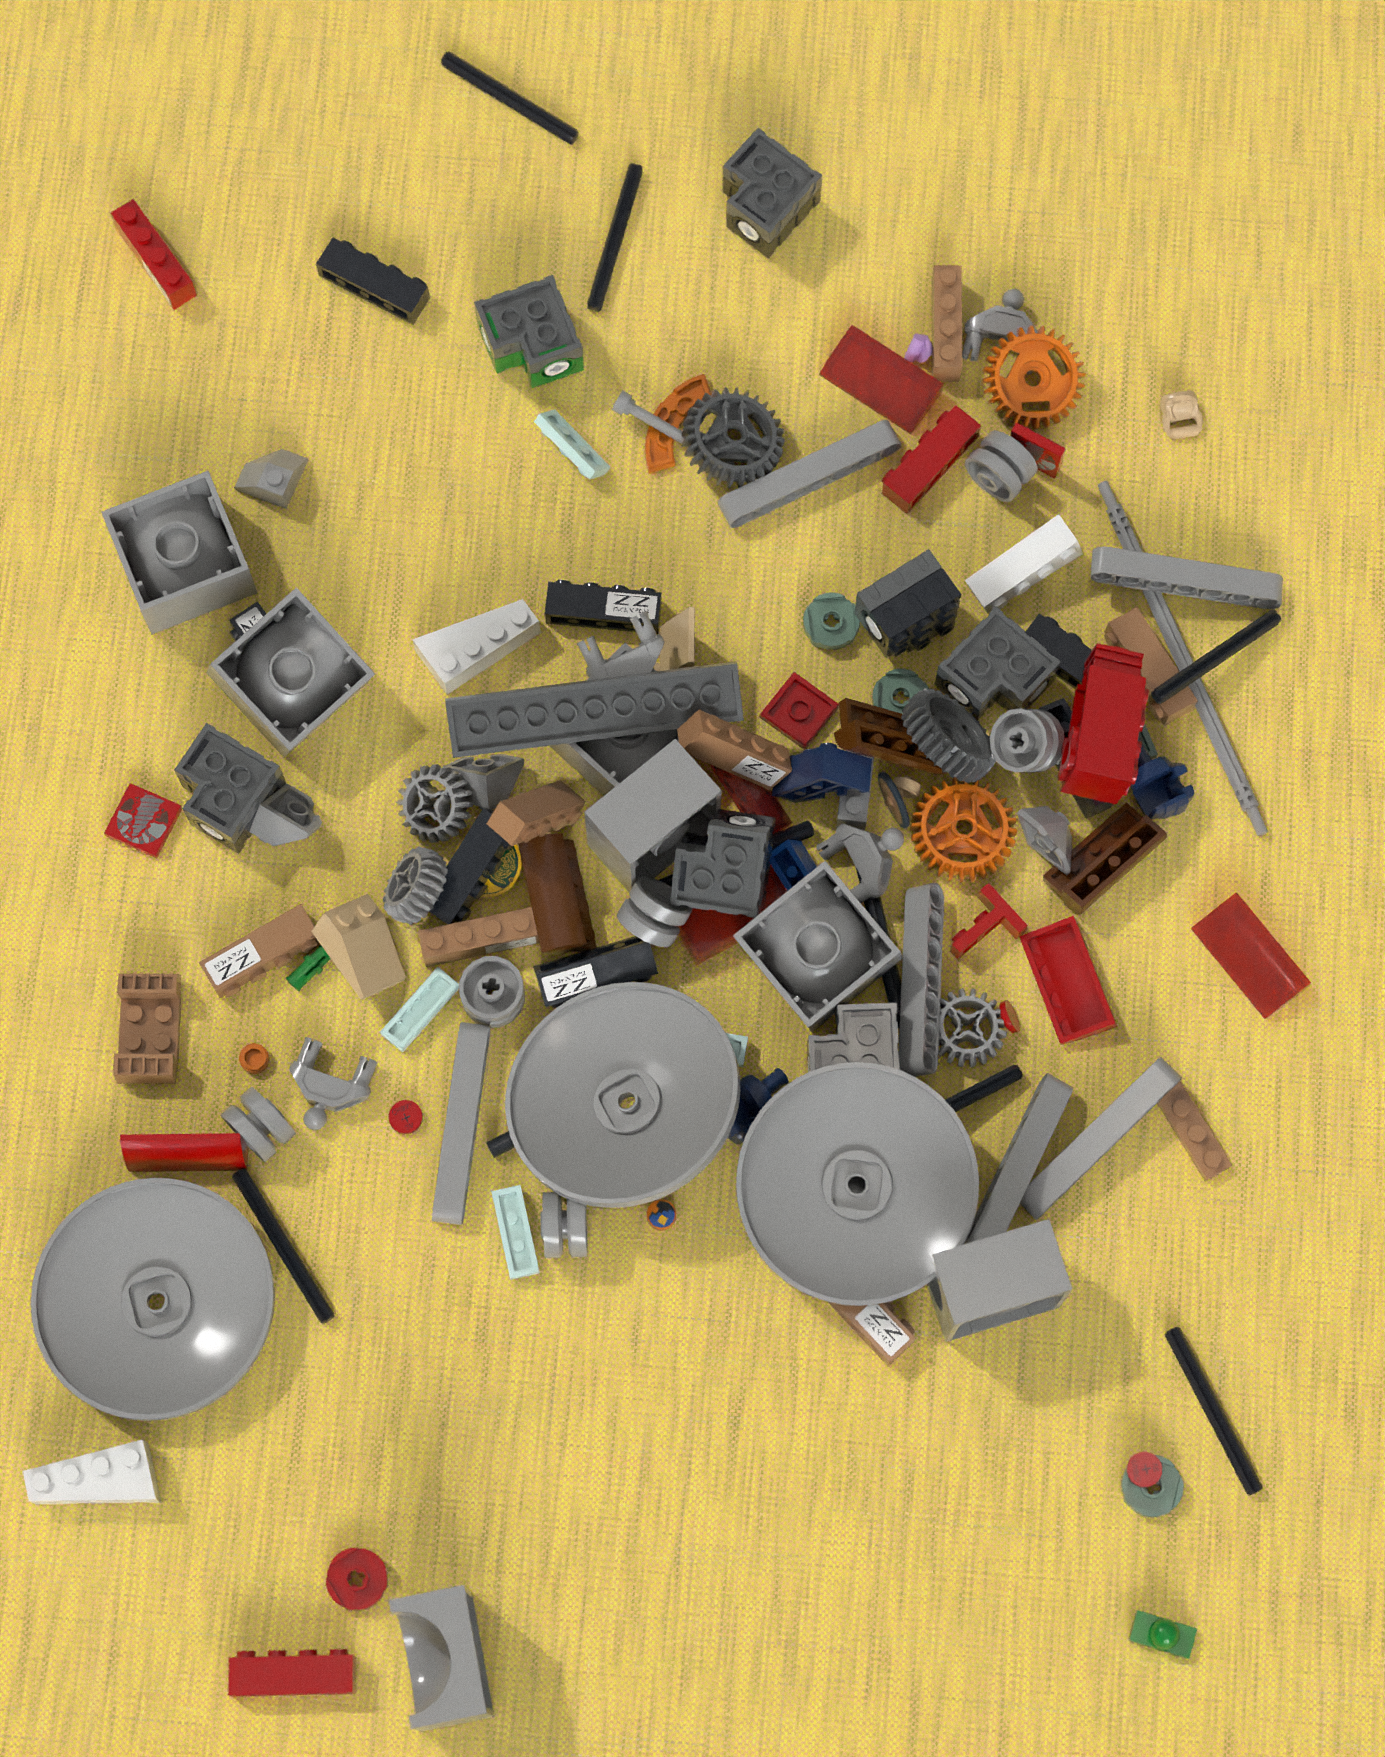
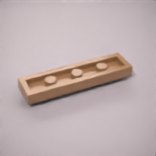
(1193, 1132)

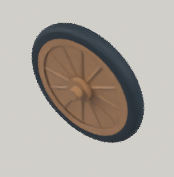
(893, 799)

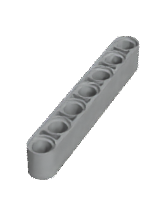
(809, 473)
(1186, 577)
(921, 980)
(461, 1123)
(1099, 1137)
(1021, 1159)

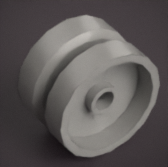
(1001, 466)
(1027, 740)
(650, 914)
(508, 994)
(261, 1121)
(563, 1224)

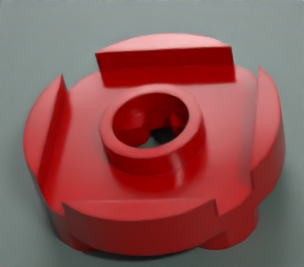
(340, 1572)

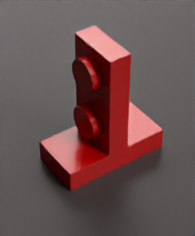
(985, 922)

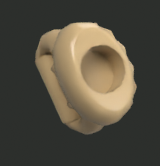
(1180, 407)

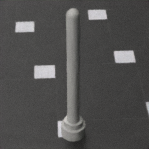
(627, 405)

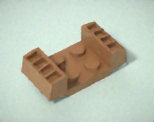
(148, 1029)

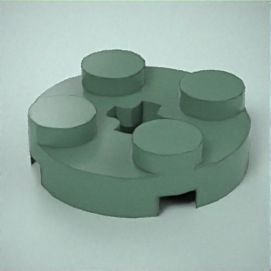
(820, 633)
(894, 682)
(1161, 1501)

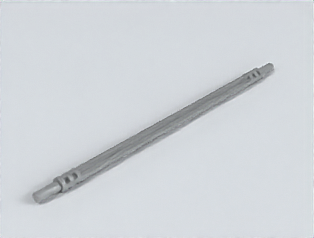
(1183, 659)

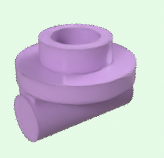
(919, 349)

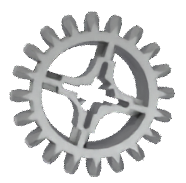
(449, 819)
(415, 885)
(974, 1036)

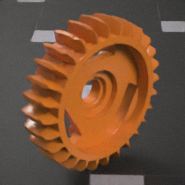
(1033, 356)
(944, 839)

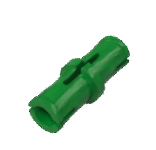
(307, 969)

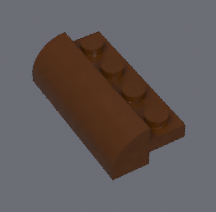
(879, 735)
(1105, 857)
(557, 894)

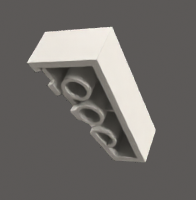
(1025, 564)
(475, 644)
(99, 1477)

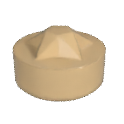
(907, 786)

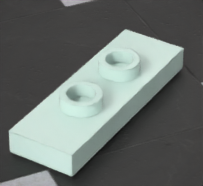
(420, 1009)

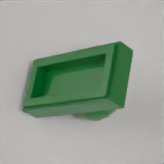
(1162, 1634)

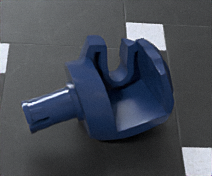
(1159, 786)
(752, 1099)

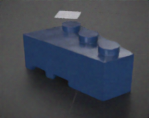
(824, 771)

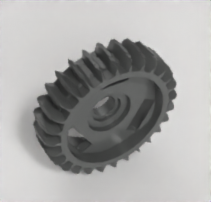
(716, 446)
(948, 735)

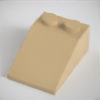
(679, 642)
(360, 946)

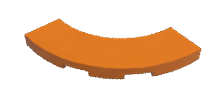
(674, 411)

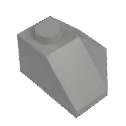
(272, 477)
(488, 778)
(285, 817)
(1048, 835)

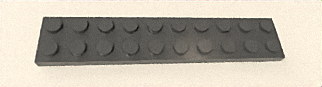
(591, 709)

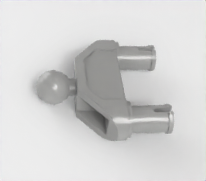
(996, 323)
(632, 662)
(868, 854)
(326, 1090)

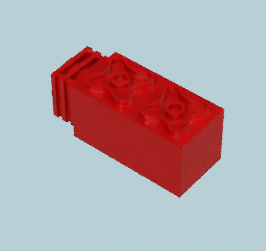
(1105, 725)

